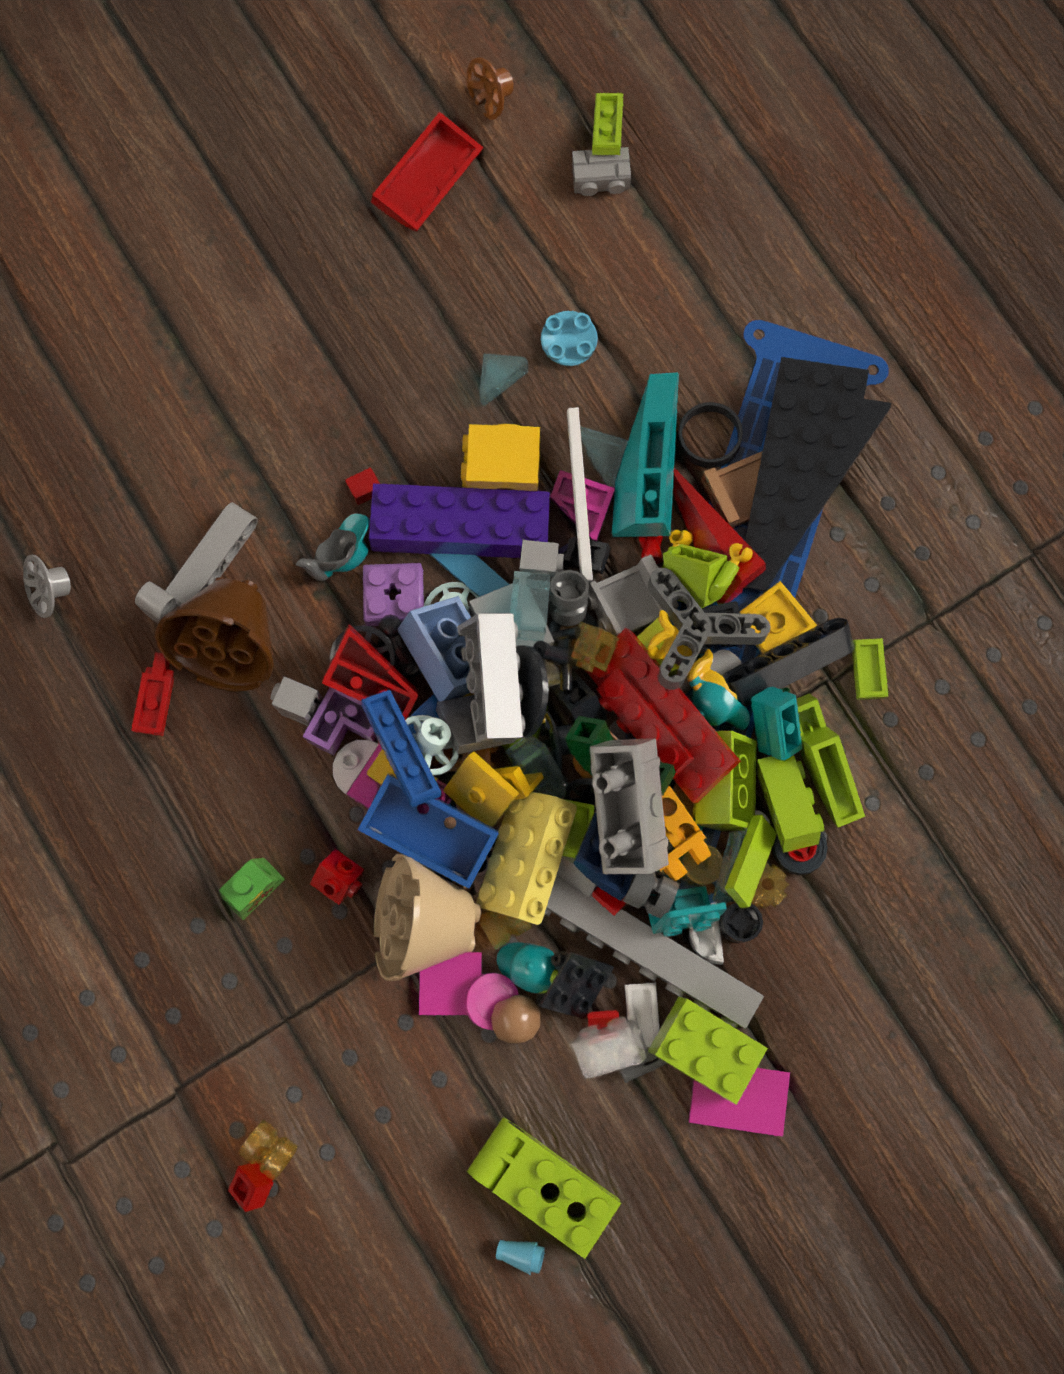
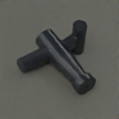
(561, 654)

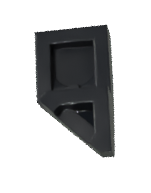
(599, 554)

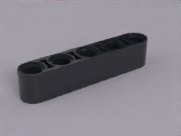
(791, 660)

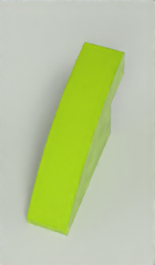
(827, 764)

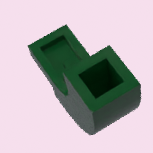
(590, 732)

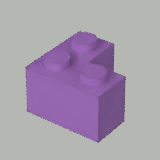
(333, 720)

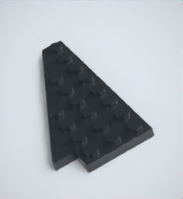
(809, 446)

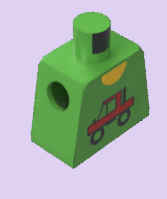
(250, 886)

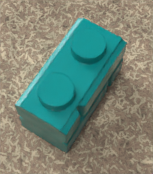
(777, 723)

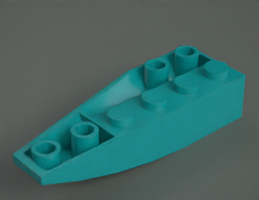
(647, 467)

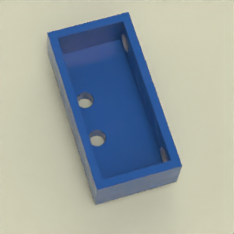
(424, 837)

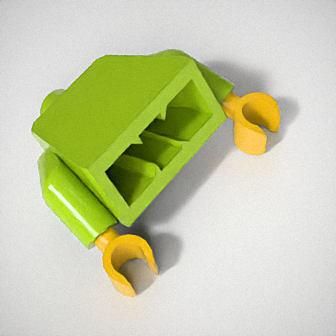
(701, 571)

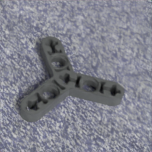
(707, 621)

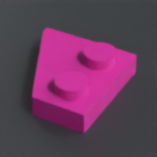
(597, 499)

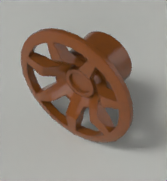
(493, 84)

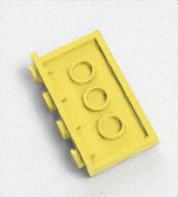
(527, 857)

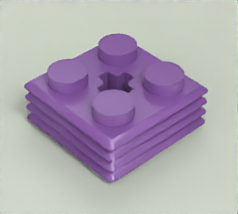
(380, 580)

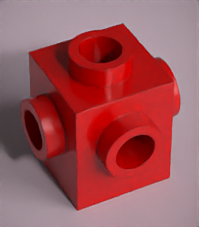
(337, 877)

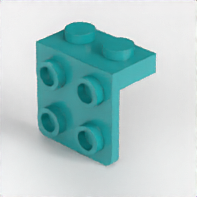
(689, 910)

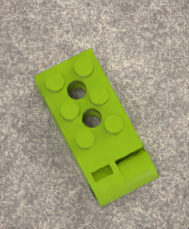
(518, 1168)

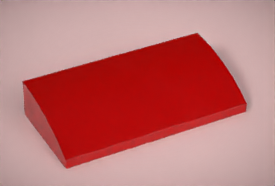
(426, 173)

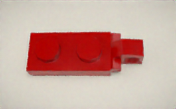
(154, 698)

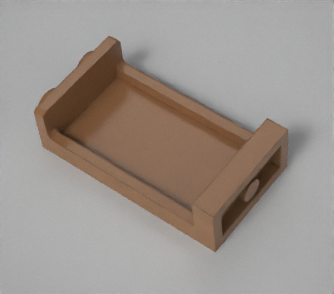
(733, 489)

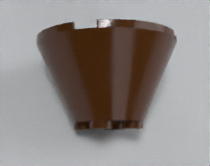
(220, 636)

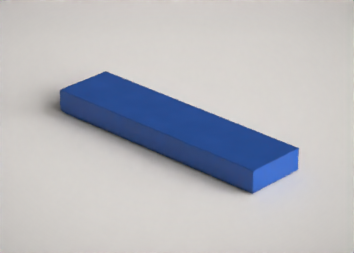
(401, 748)

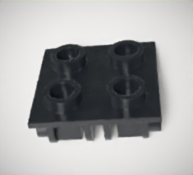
(575, 984)

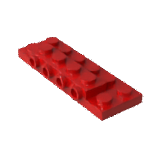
(668, 715)

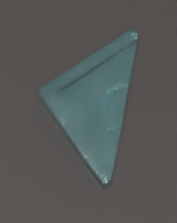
(605, 453)

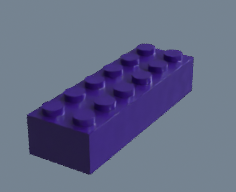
(456, 520)

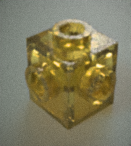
(774, 896)

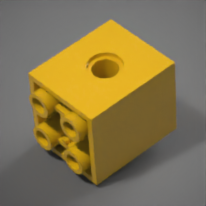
(501, 457)

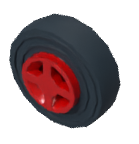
(794, 863)

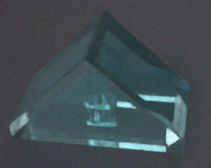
(499, 374)

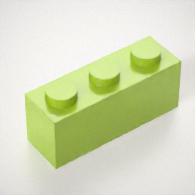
(789, 802)

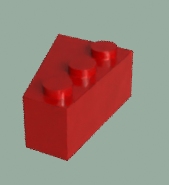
(363, 672)

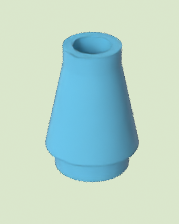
(521, 1255)

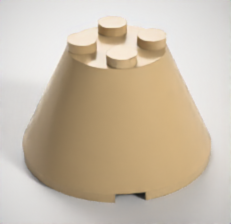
(420, 919)

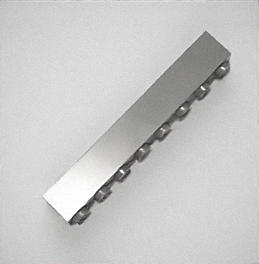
(655, 955)

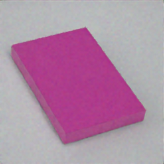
(758, 1110)

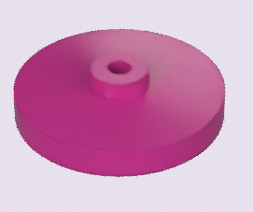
(483, 996)

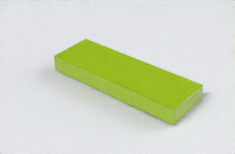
(607, 124)
(750, 861)

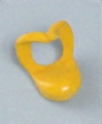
(668, 636)

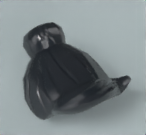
(404, 660)

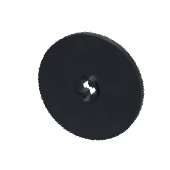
(534, 684)

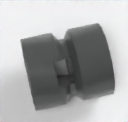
(568, 597)
(640, 889)

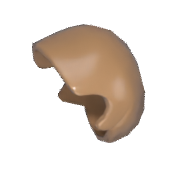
(516, 1019)

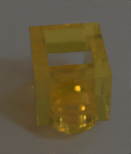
(594, 648)

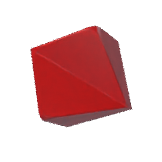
(250, 1187)

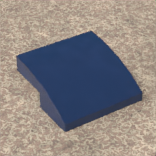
(590, 864)

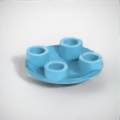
(569, 338)

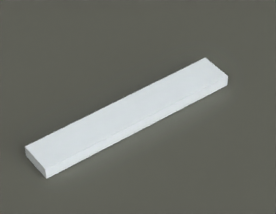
(579, 493)

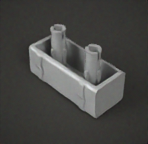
(629, 806)

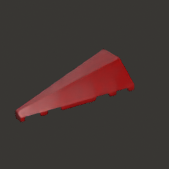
(714, 534)

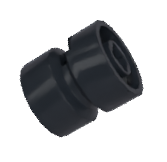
(740, 924)

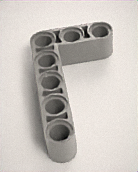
(204, 564)

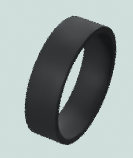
(710, 407)

